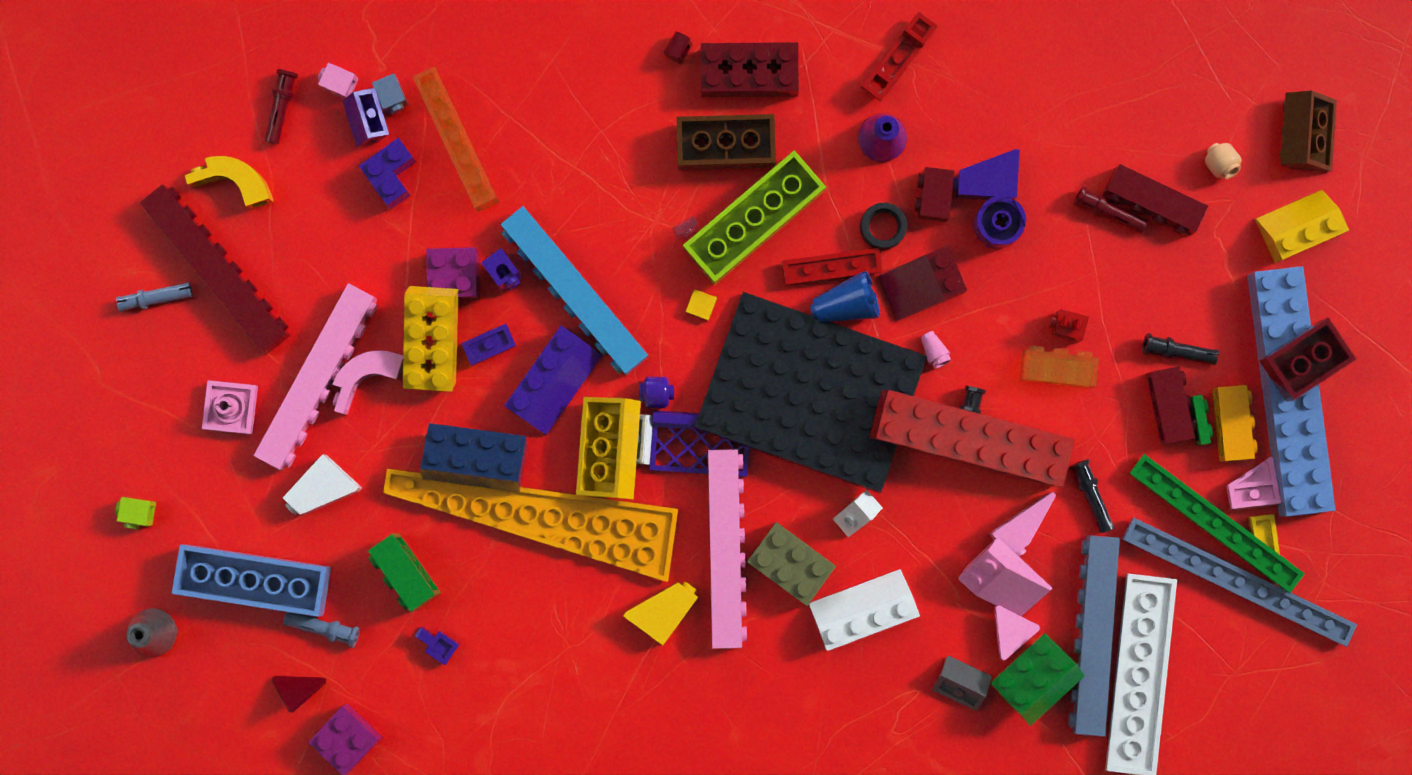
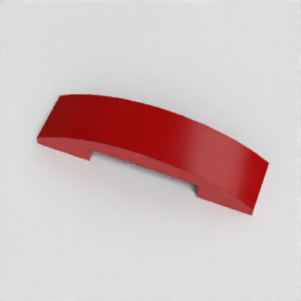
(899, 56)

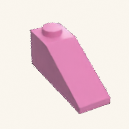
(1022, 527)

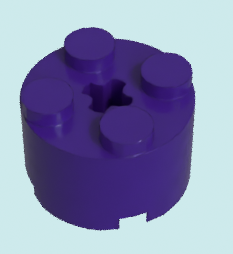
(1005, 209)

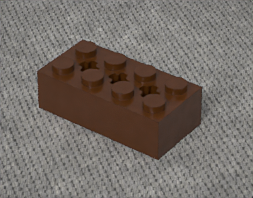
(717, 128)

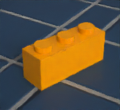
(1234, 423)

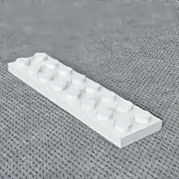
(1141, 674)

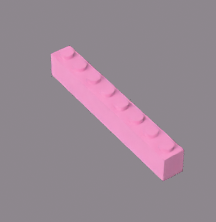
(316, 377)
(725, 548)

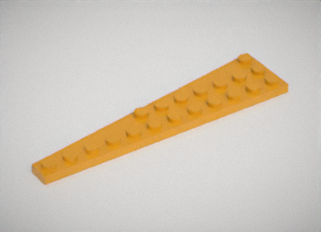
(599, 528)

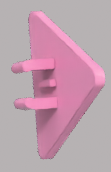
(1012, 631)

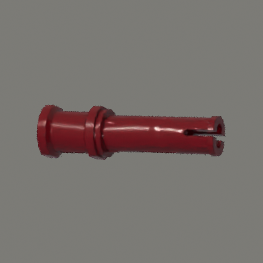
(282, 95)
(1100, 205)

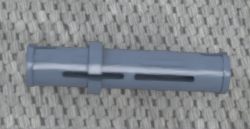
(146, 298)

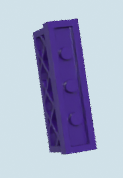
(685, 421)

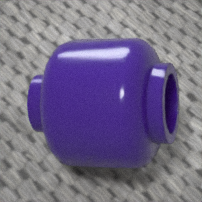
(656, 392)

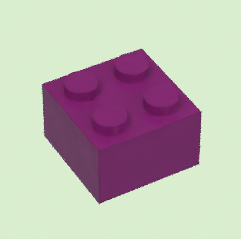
(454, 270)
(345, 739)

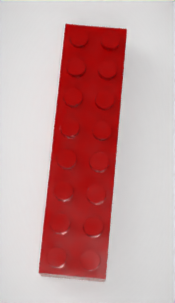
(972, 438)

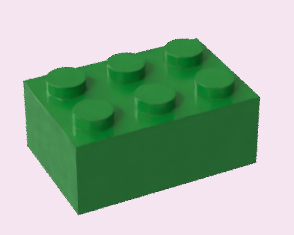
(403, 572)
(1037, 679)

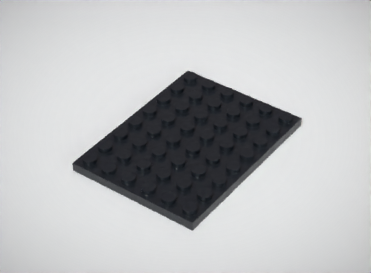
(806, 391)

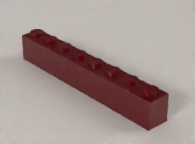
(215, 269)

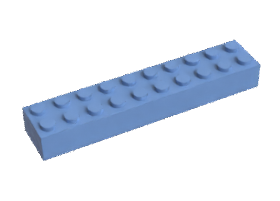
(1294, 426)

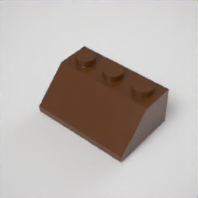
(1308, 131)

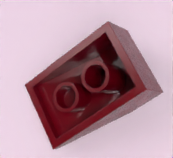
(923, 283)

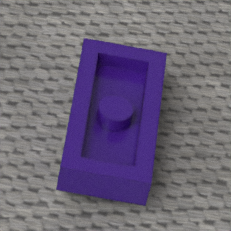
(488, 344)

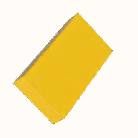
(1265, 530)

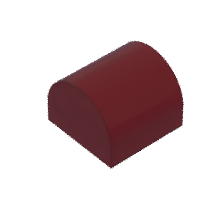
(678, 47)

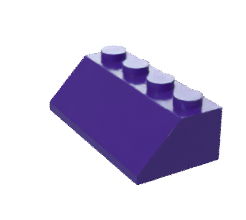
(553, 380)

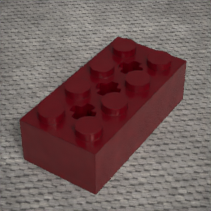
(759, 56)

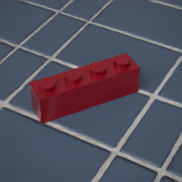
(1155, 200)

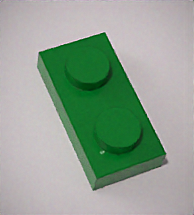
(1198, 413)

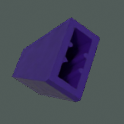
(989, 178)

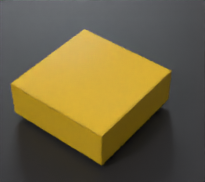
(701, 304)

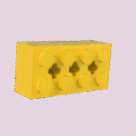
(442, 328)
(608, 447)

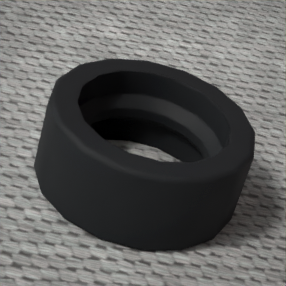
(895, 212)

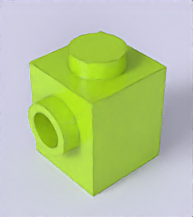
(135, 512)

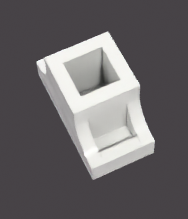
(857, 513)

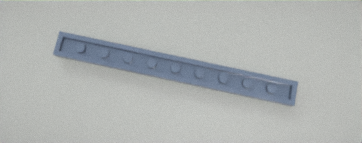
(1239, 582)

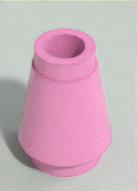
(935, 350)

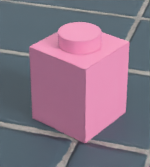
(337, 80)

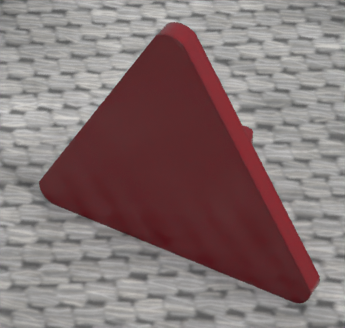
(296, 690)

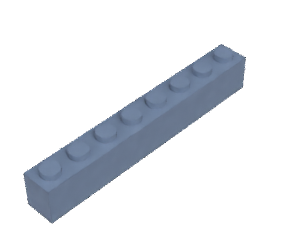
(1095, 634)

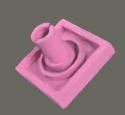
(229, 407)

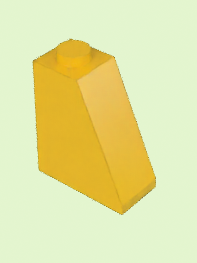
(663, 611)

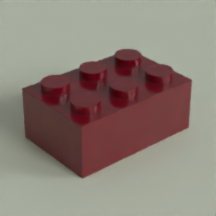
(1307, 359)

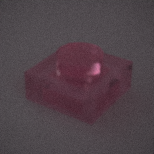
(686, 228)

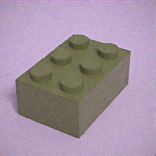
(791, 563)

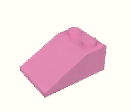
(1004, 579)

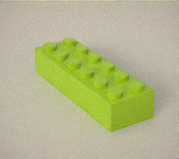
(754, 217)

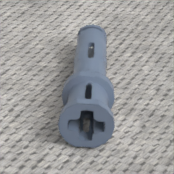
(333, 631)

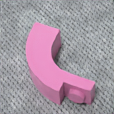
(360, 368)

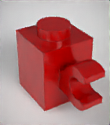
(1068, 325)

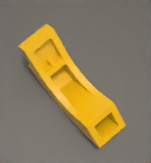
(252, 185)

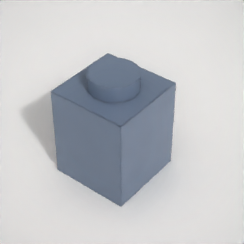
(390, 94)

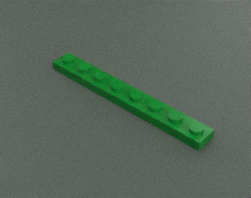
(1216, 523)

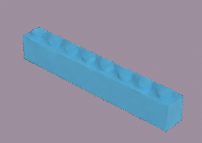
(574, 290)

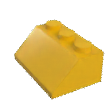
(1301, 225)

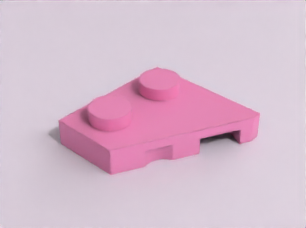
(1255, 488)

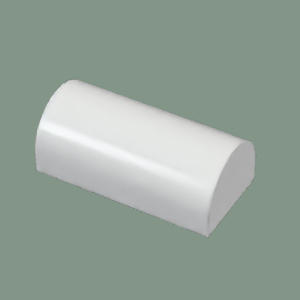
(644, 439)

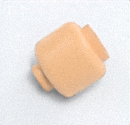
(1223, 160)

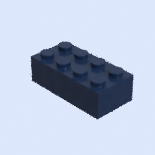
(473, 457)

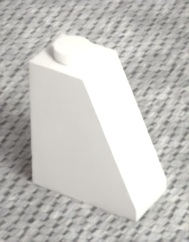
(320, 487)

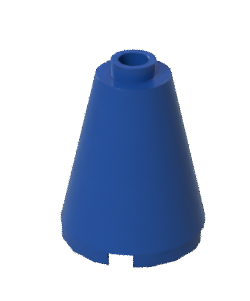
(847, 301)

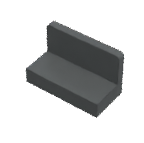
(962, 683)

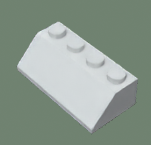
(864, 609)

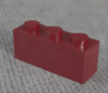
(1171, 405)

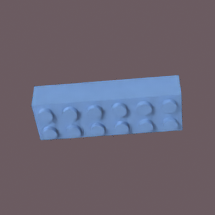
(251, 580)

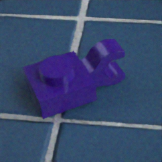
(440, 646)

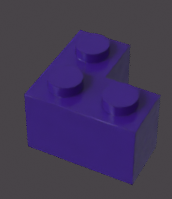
(383, 172)

